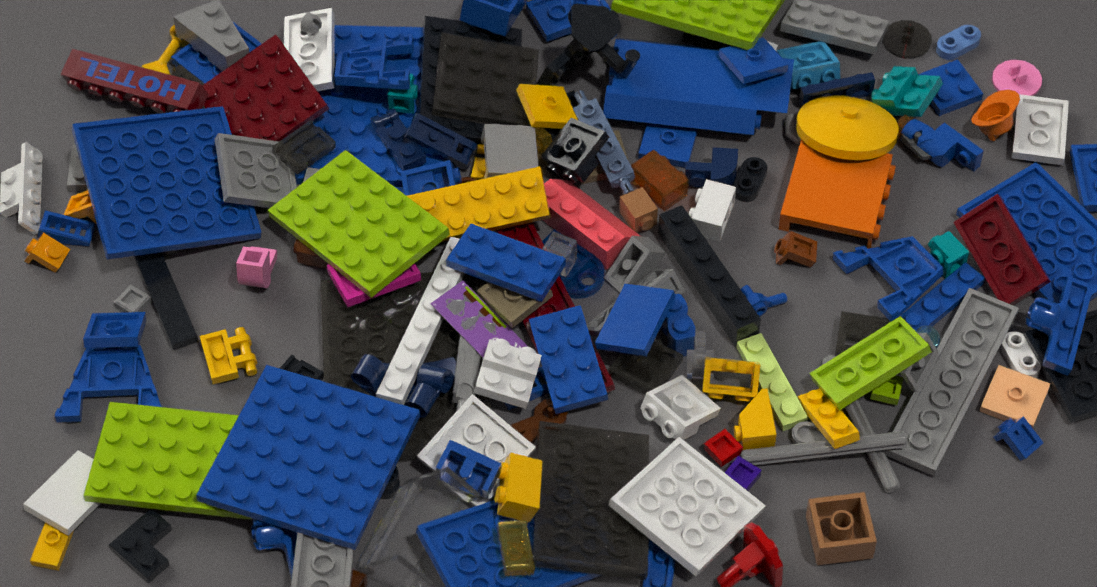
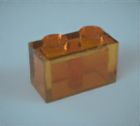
(660, 180)

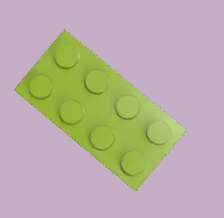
(870, 362)

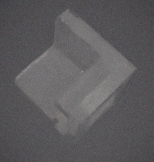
(564, 247)

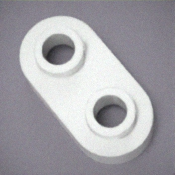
(1019, 353)

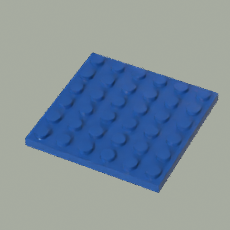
(160, 183)
(309, 456)

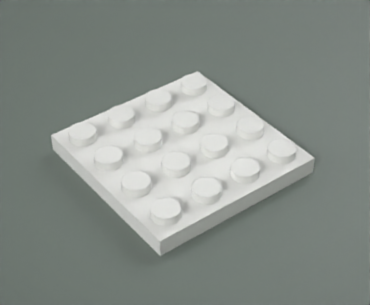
(687, 506)

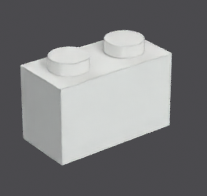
(713, 209)

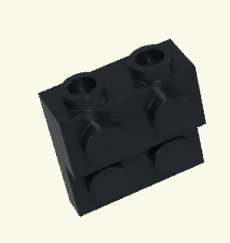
(575, 151)

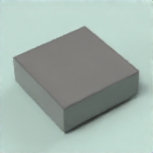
(132, 300)

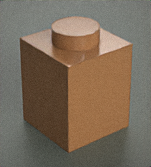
(638, 210)

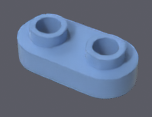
(961, 40)

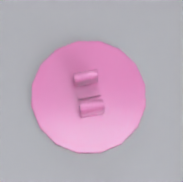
(1017, 76)

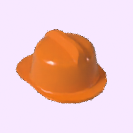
(996, 113)

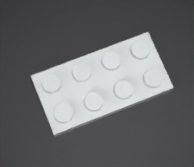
(313, 51)

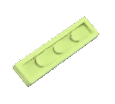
(782, 398)

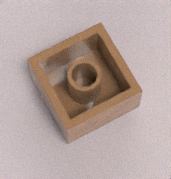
(841, 528)

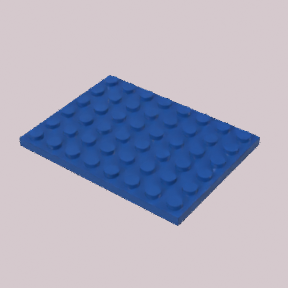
(353, 106)

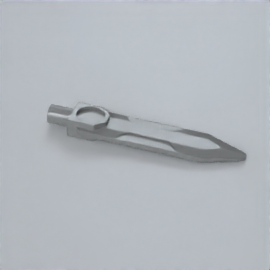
(465, 373)

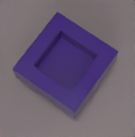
(743, 473)

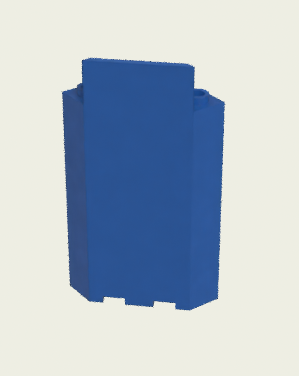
(691, 89)

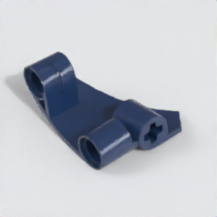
(430, 381)

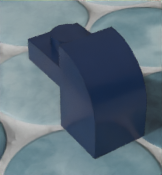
(721, 170)

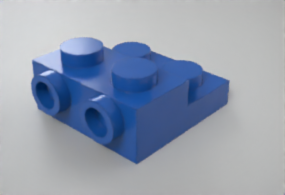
(430, 177)

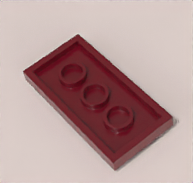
(1001, 251)

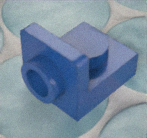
(1019, 437)

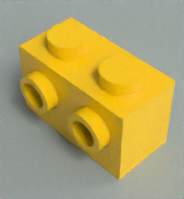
(519, 487)

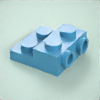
(812, 64)

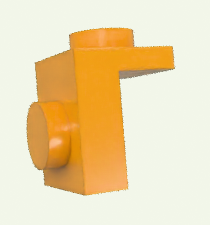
(46, 252)

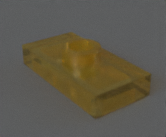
(515, 548)

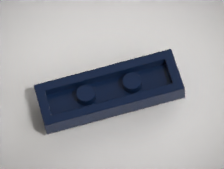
(854, 86)

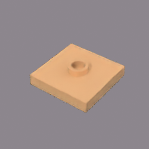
(1014, 396)

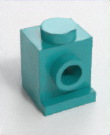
(402, 99)
(948, 252)

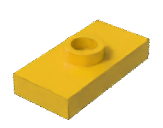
(50, 548)

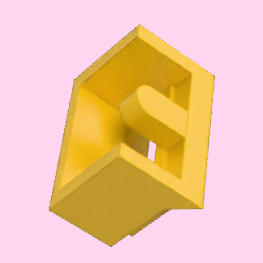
(733, 366)

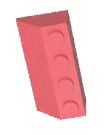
(586, 221)

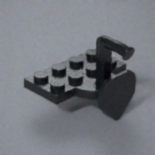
(591, 31)

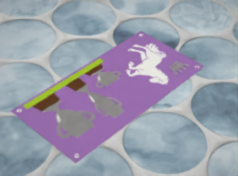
(474, 318)

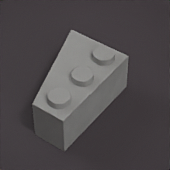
(211, 33)

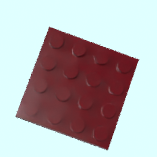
(265, 94)

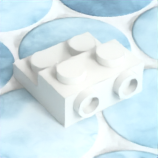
(507, 373)
(678, 408)

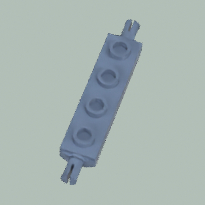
(611, 154)

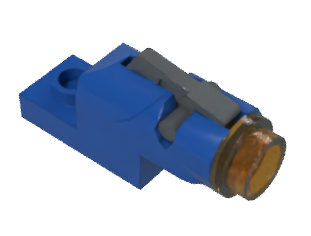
(938, 145)

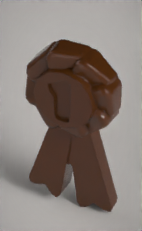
(543, 412)

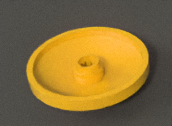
(847, 127)

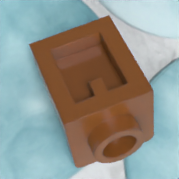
(796, 248)

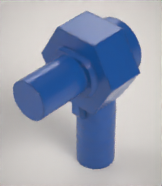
(760, 302)

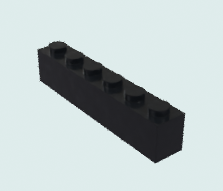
(708, 275)

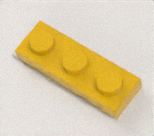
(828, 419)

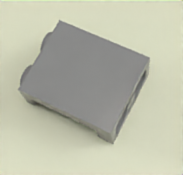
(508, 148)

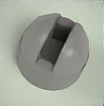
(311, 23)

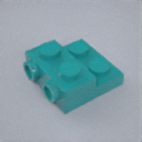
(906, 91)

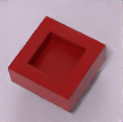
(723, 447)

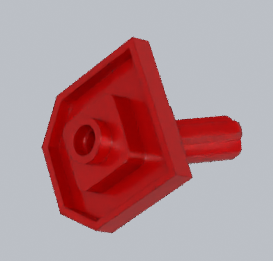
(757, 557)

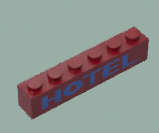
(132, 83)

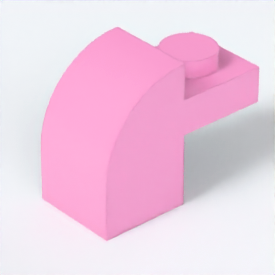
(255, 266)

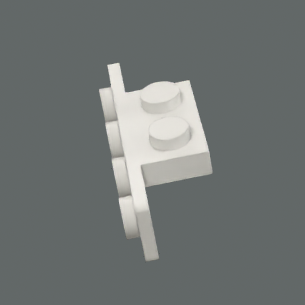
(22, 189)

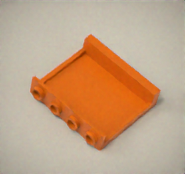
(837, 193)

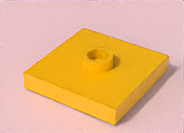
(546, 105)

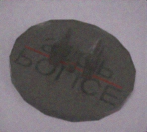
(907, 39)

